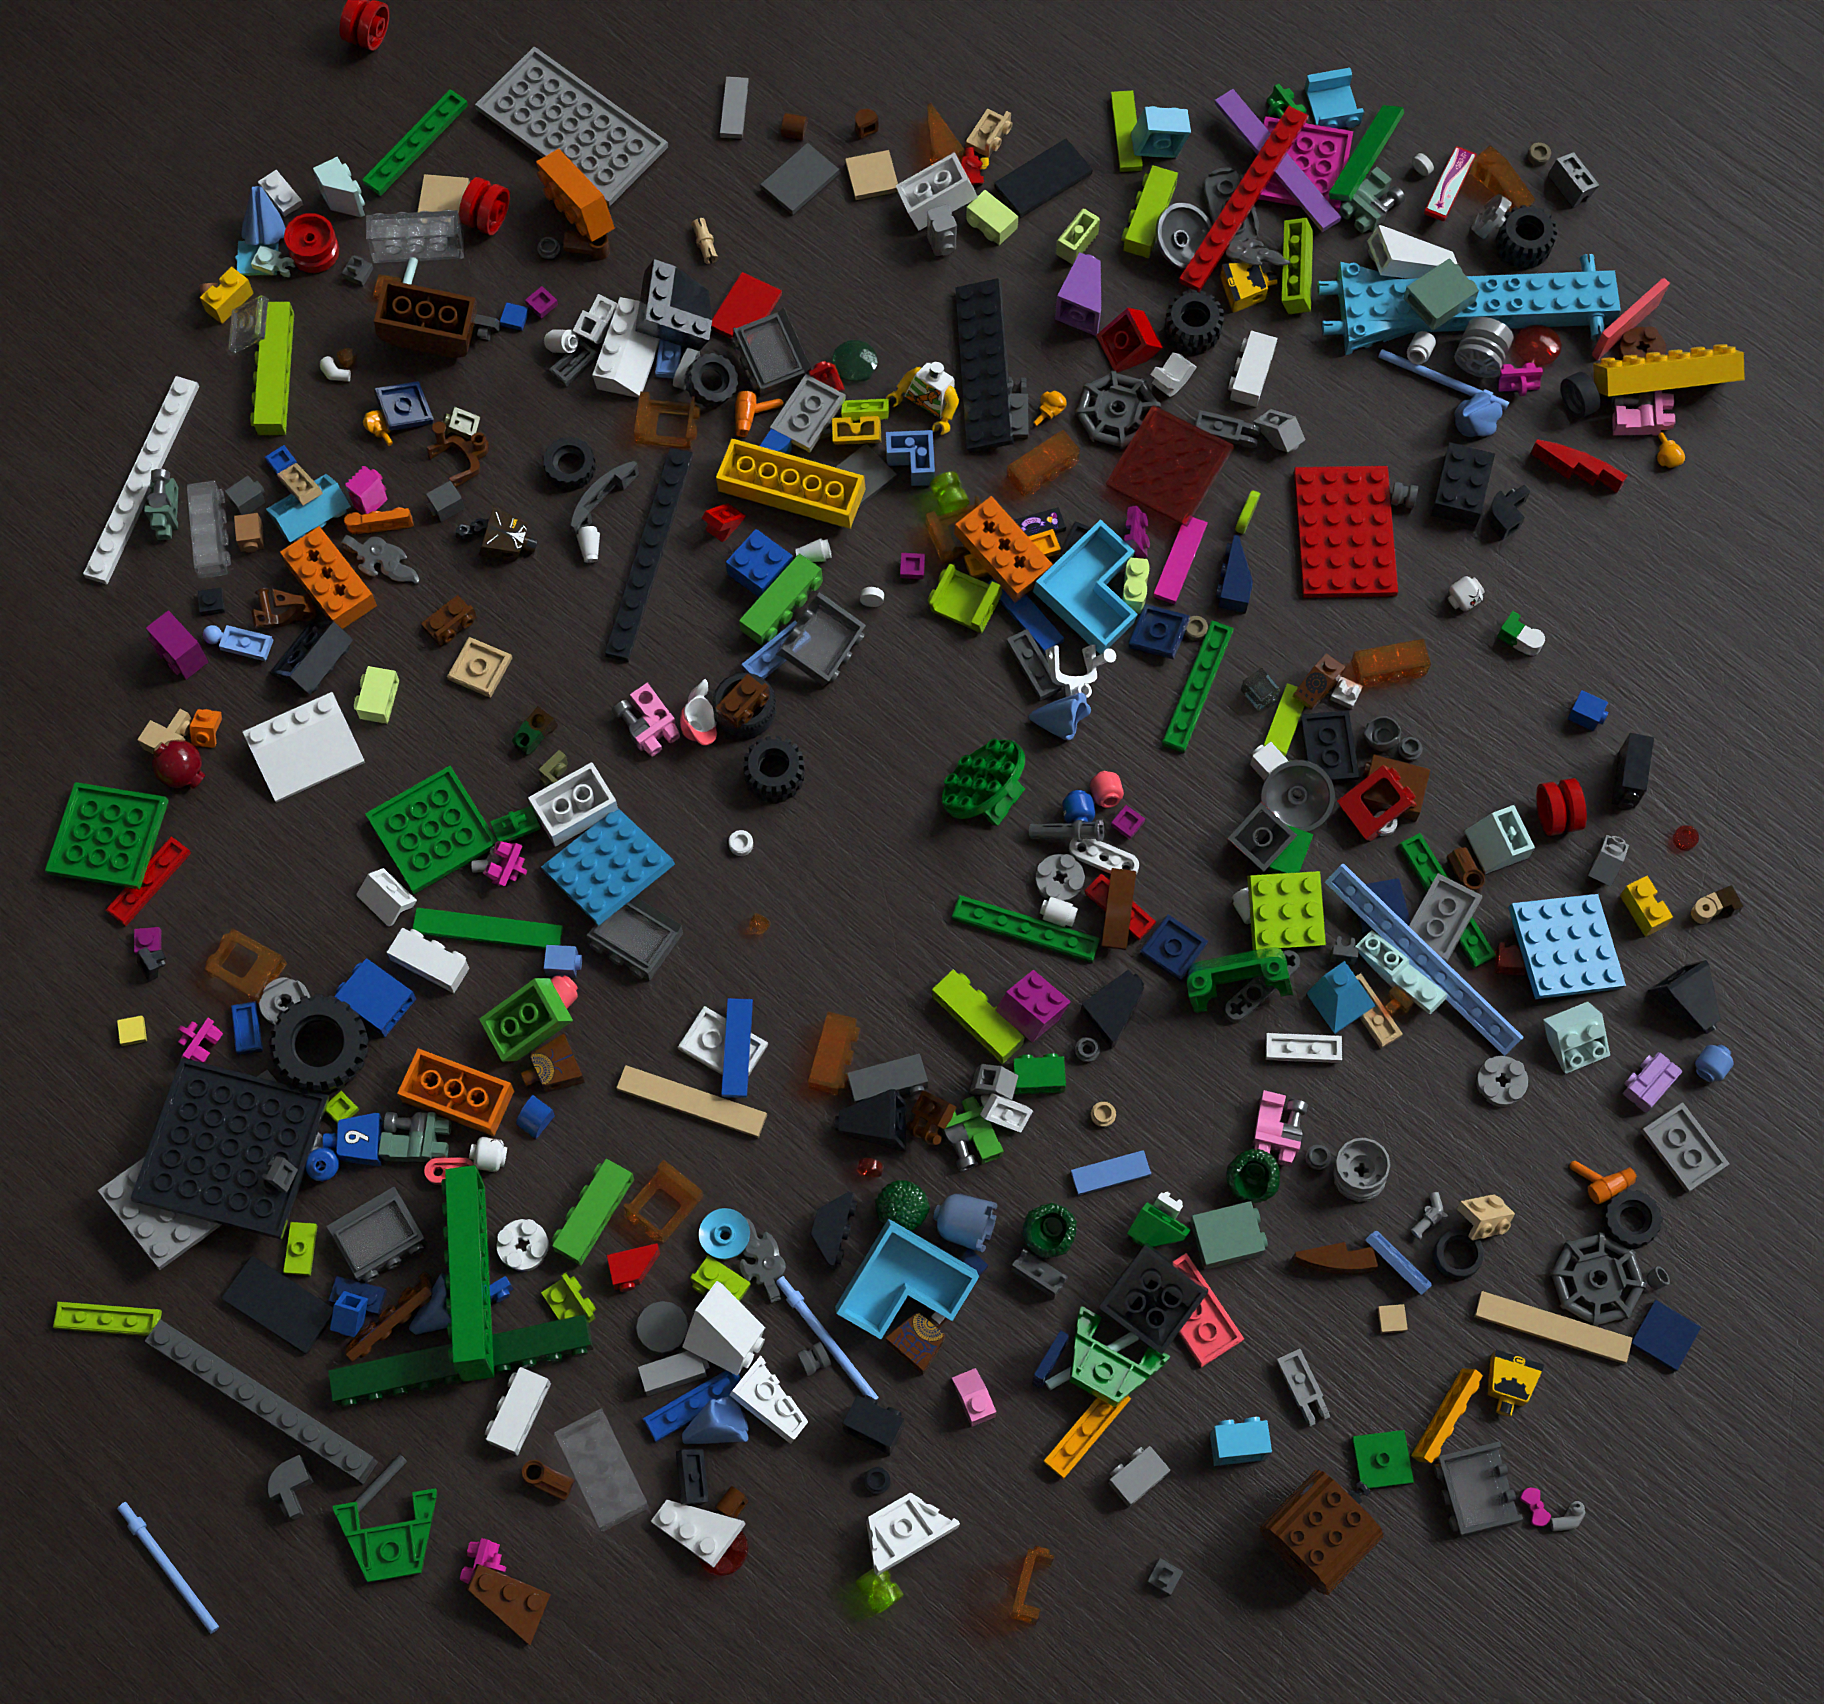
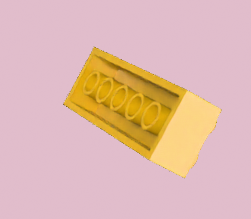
(1668, 371)
(791, 483)

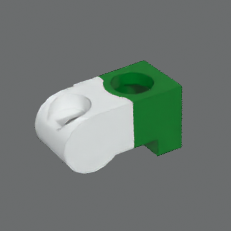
(1520, 636)

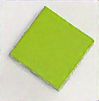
(341, 1107)

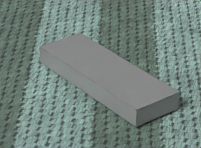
(734, 107)

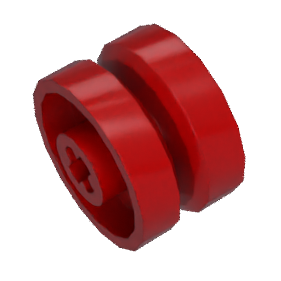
(364, 23)
(484, 206)
(311, 242)
(1561, 806)

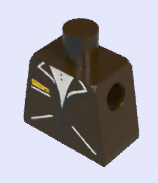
(505, 537)

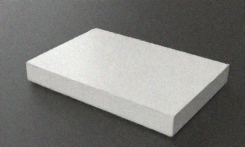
(707, 1041)

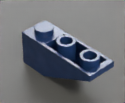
(1238, 582)

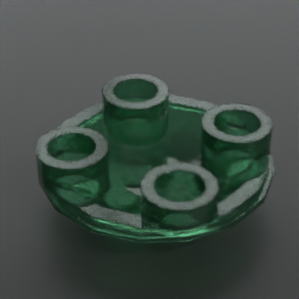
(855, 360)

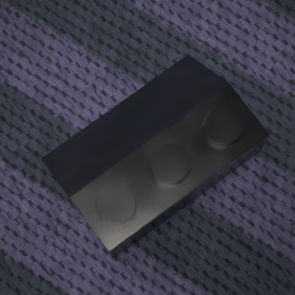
(312, 656)

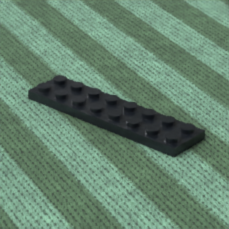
(984, 365)

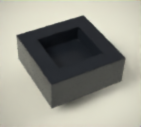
(211, 601)

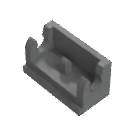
(1573, 179)
(1039, 1273)

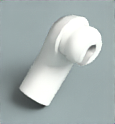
(332, 372)

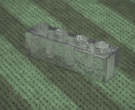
(207, 529)

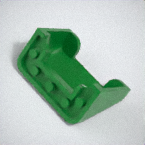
(1263, 962)

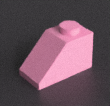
(974, 1397)

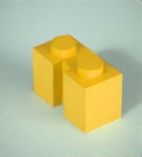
(227, 296)
(847, 432)
(1644, 907)

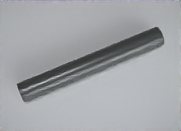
(380, 1482)

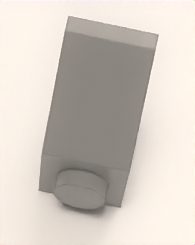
(1280, 430)

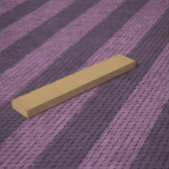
(692, 1101)
(1553, 1327)

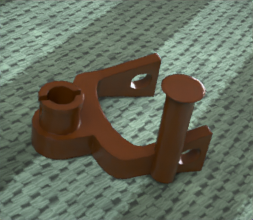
(472, 450)
(300, 609)

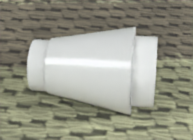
(589, 543)
(815, 551)

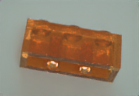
(1043, 463)
(1391, 663)
(834, 1053)

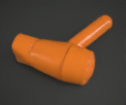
(746, 408)
(1606, 1187)

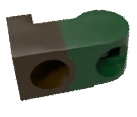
(534, 730)

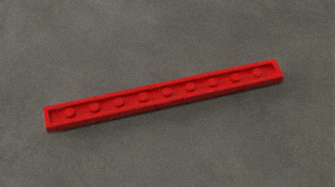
(1243, 199)

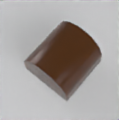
(866, 123)
(794, 126)
(732, 1503)

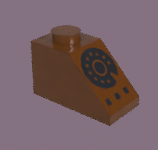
(1319, 681)

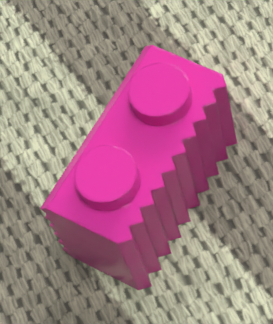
(366, 490)

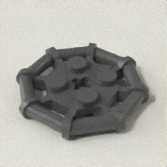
(1103, 411)
(1591, 1292)

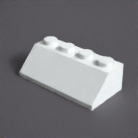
(625, 353)

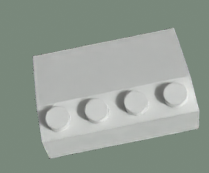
(303, 747)

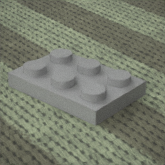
(808, 412)
(1444, 915)
(1685, 1147)

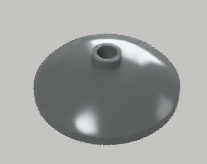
(1186, 225)
(1316, 798)

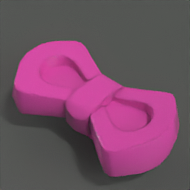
(1539, 1516)

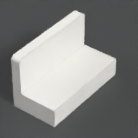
(385, 896)

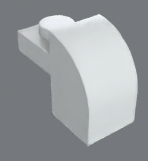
(598, 320)
(1173, 374)

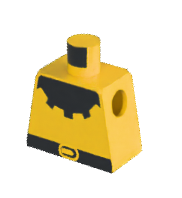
(1245, 284)
(1511, 1380)

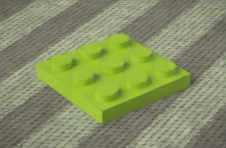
(1286, 910)

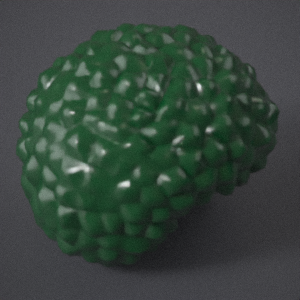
(1253, 1176)
(903, 1204)
(1049, 1230)

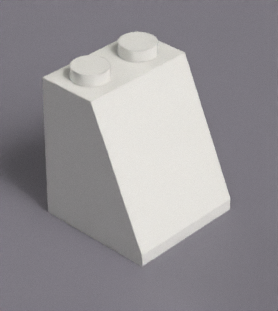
(724, 1331)

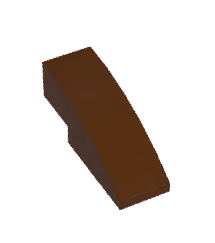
(1118, 908)
(1337, 1259)

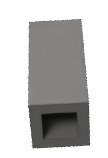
(672, 1372)

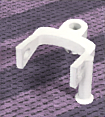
(1081, 683)

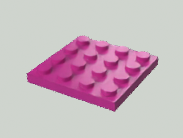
(1319, 153)

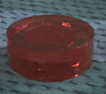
(1685, 838)
(870, 1167)

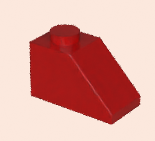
(631, 1266)

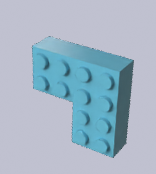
(1079, 588)
(901, 1267)

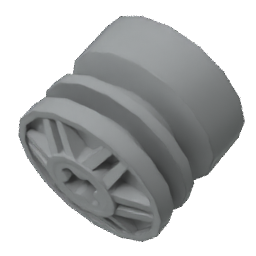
(1483, 347)
(1365, 1156)

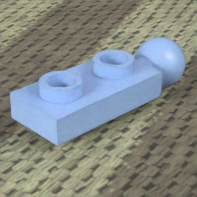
(239, 641)

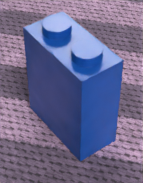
(375, 996)

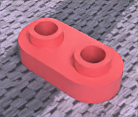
(443, 1163)

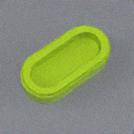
(1247, 512)

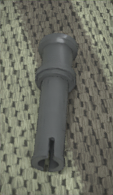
(1078, 830)

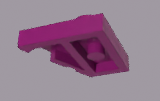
(1137, 539)

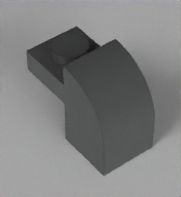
(285, 1481)

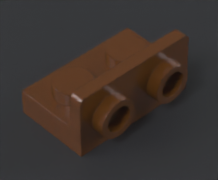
(449, 620)
(743, 701)

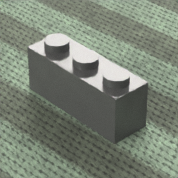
(903, 1075)

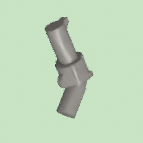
(1431, 1217)

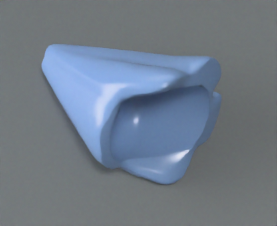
(262, 220)
(1477, 416)
(1062, 715)
(434, 1314)
(717, 1423)

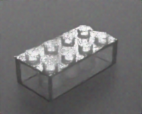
(415, 235)
(601, 1470)

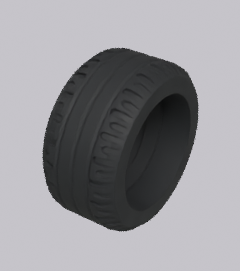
(757, 724)

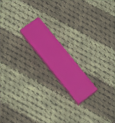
(1180, 561)

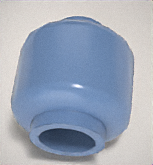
(1714, 1063)

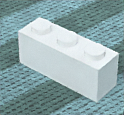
(1252, 368)
(428, 959)
(517, 1410)

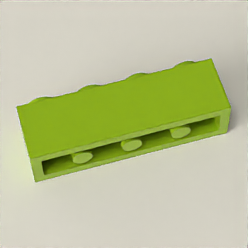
(1154, 199)
(1297, 274)
(977, 1016)

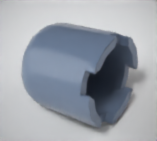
(965, 1220)

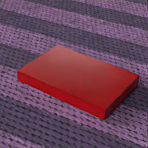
(744, 304)

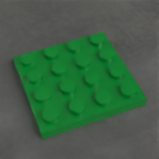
(431, 829)
(107, 835)

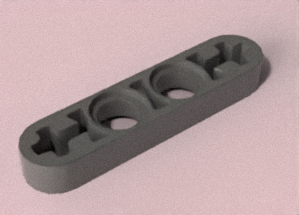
(1259, 984)

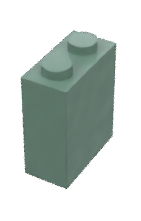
(1441, 294)
(1228, 1235)

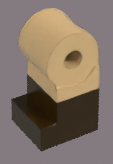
(1715, 904)

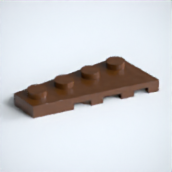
(390, 1316)

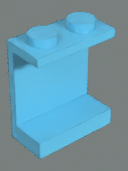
(1332, 99)

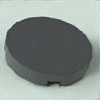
(662, 1327)

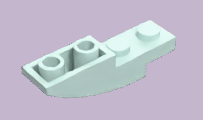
(1397, 971)

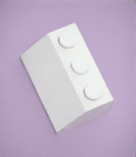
(936, 186)

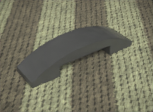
(620, 476)

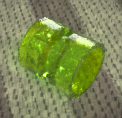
(949, 492)
(880, 1590)

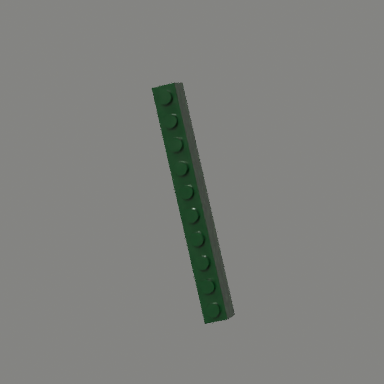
(432, 1365)

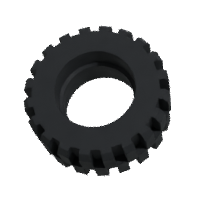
(306, 1012)

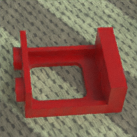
(1361, 816)

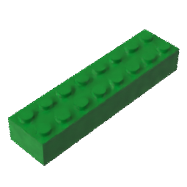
(468, 1273)

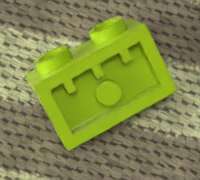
(714, 1271)
(567, 1301)

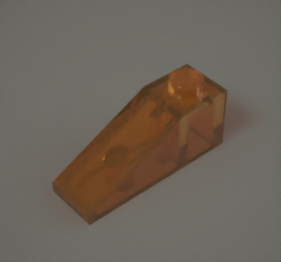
(941, 138)
(1500, 177)

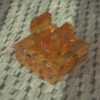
(1398, 1001)

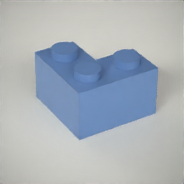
(912, 449)

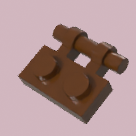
(935, 1111)

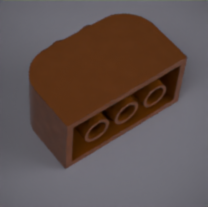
(425, 319)

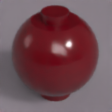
(177, 764)

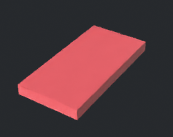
(1630, 318)
(1209, 1328)

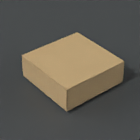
(1392, 1318)

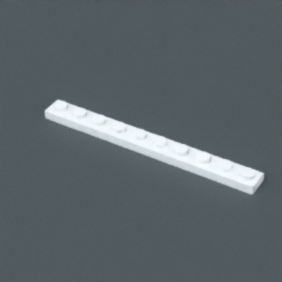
(138, 483)

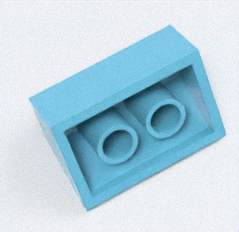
(297, 519)

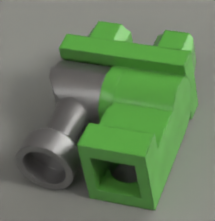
(974, 1128)

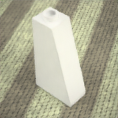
(1404, 255)

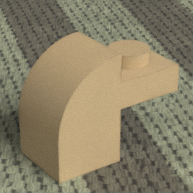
(155, 733)

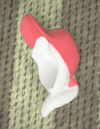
(698, 717)

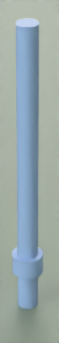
(1438, 377)
(796, 1300)
(138, 1527)

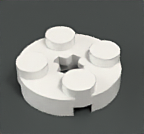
(535, 1252)

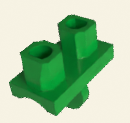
(1280, 100)
(515, 825)

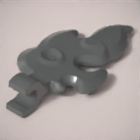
(1245, 253)
(378, 551)
(768, 1263)

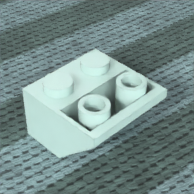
(338, 188)
(1500, 840)
(1577, 1036)

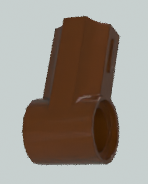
(577, 243)
(1465, 869)
(549, 1481)

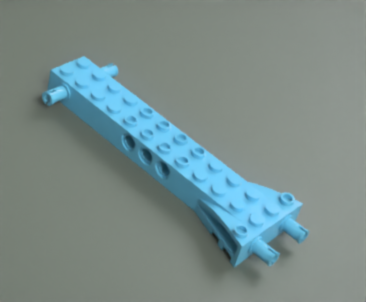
(1376, 311)

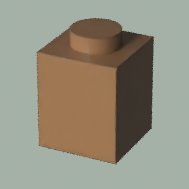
(249, 532)

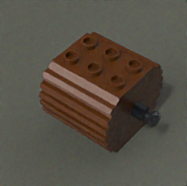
(1322, 1531)

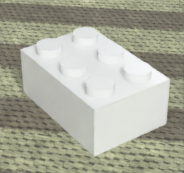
(573, 804)

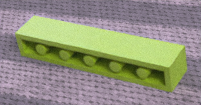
(273, 371)

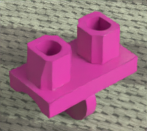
(1520, 379)
(508, 868)
(207, 1031)
(486, 1555)

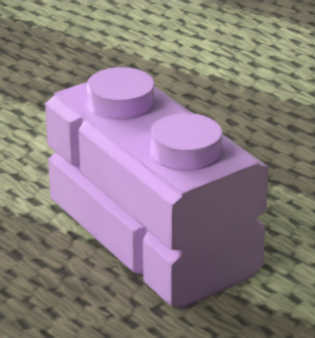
(1652, 1082)

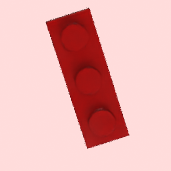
(1140, 921)

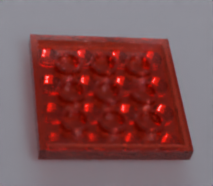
(1170, 465)

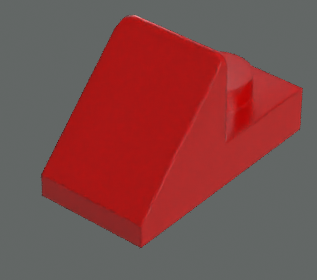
(722, 521)

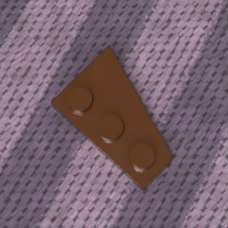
(510, 1600)

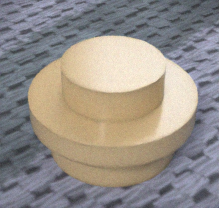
(1103, 1114)

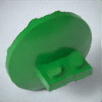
(986, 782)

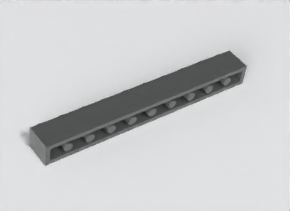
(261, 1401)

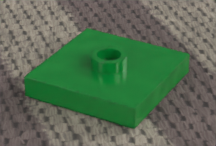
(1382, 1459)

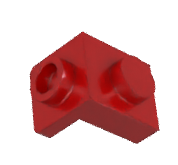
(828, 375)

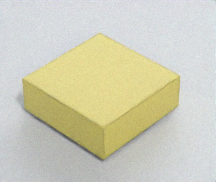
(132, 1030)

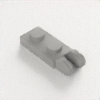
(1302, 1384)

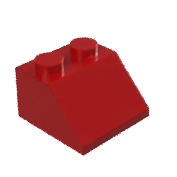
(1129, 340)

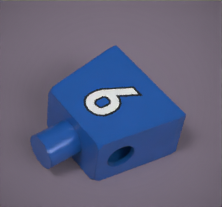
(357, 1139)

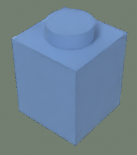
(562, 961)

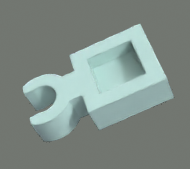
(270, 260)

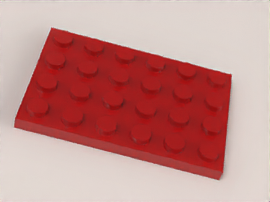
(1345, 532)

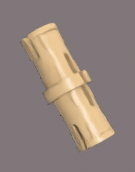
(704, 241)

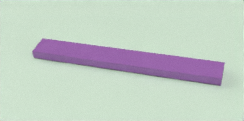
(1288, 171)

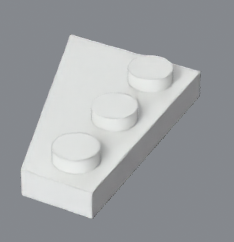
(766, 1400)
(698, 1530)

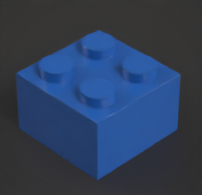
(758, 563)

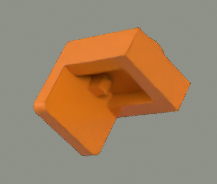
(204, 728)

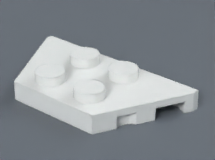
(904, 1530)

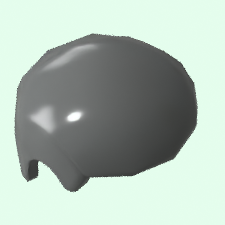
(1382, 733)

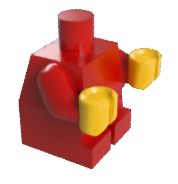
(973, 166)

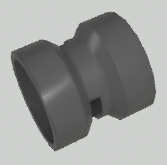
(1404, 495)
(808, 1361)

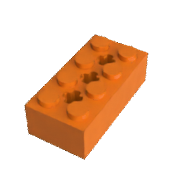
(574, 195)
(1005, 534)
(328, 578)
(450, 1078)

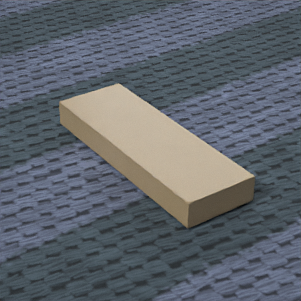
(299, 484)
(1378, 1019)

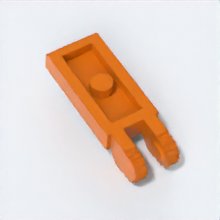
(378, 521)

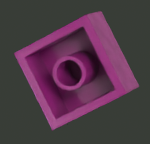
(176, 645)
(1032, 1006)

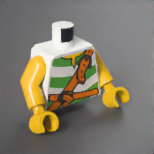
(931, 390)

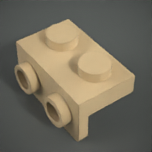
(989, 131)
(1487, 1215)

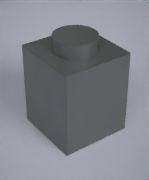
(246, 495)
(444, 501)

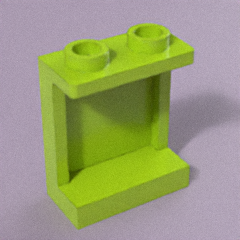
(964, 599)

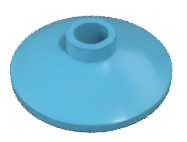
(724, 1221)

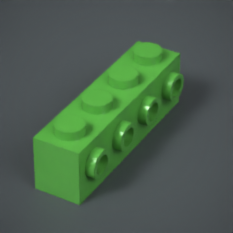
(781, 600)
(592, 1212)

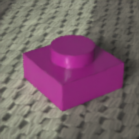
(541, 302)
(912, 566)
(1128, 822)
(147, 938)

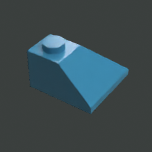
(1340, 997)

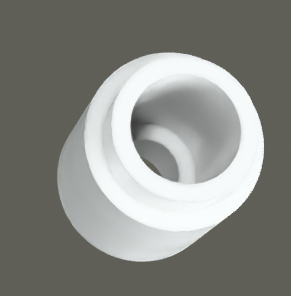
(561, 341)
(1420, 347)
(1241, 903)
(1058, 912)

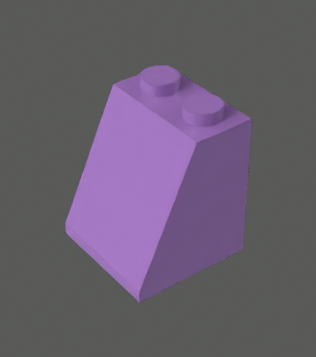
(1080, 295)

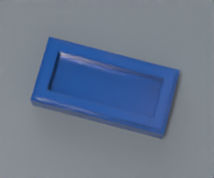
(246, 1028)

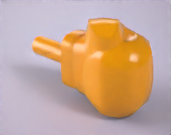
(1051, 405)
(375, 424)
(1670, 453)

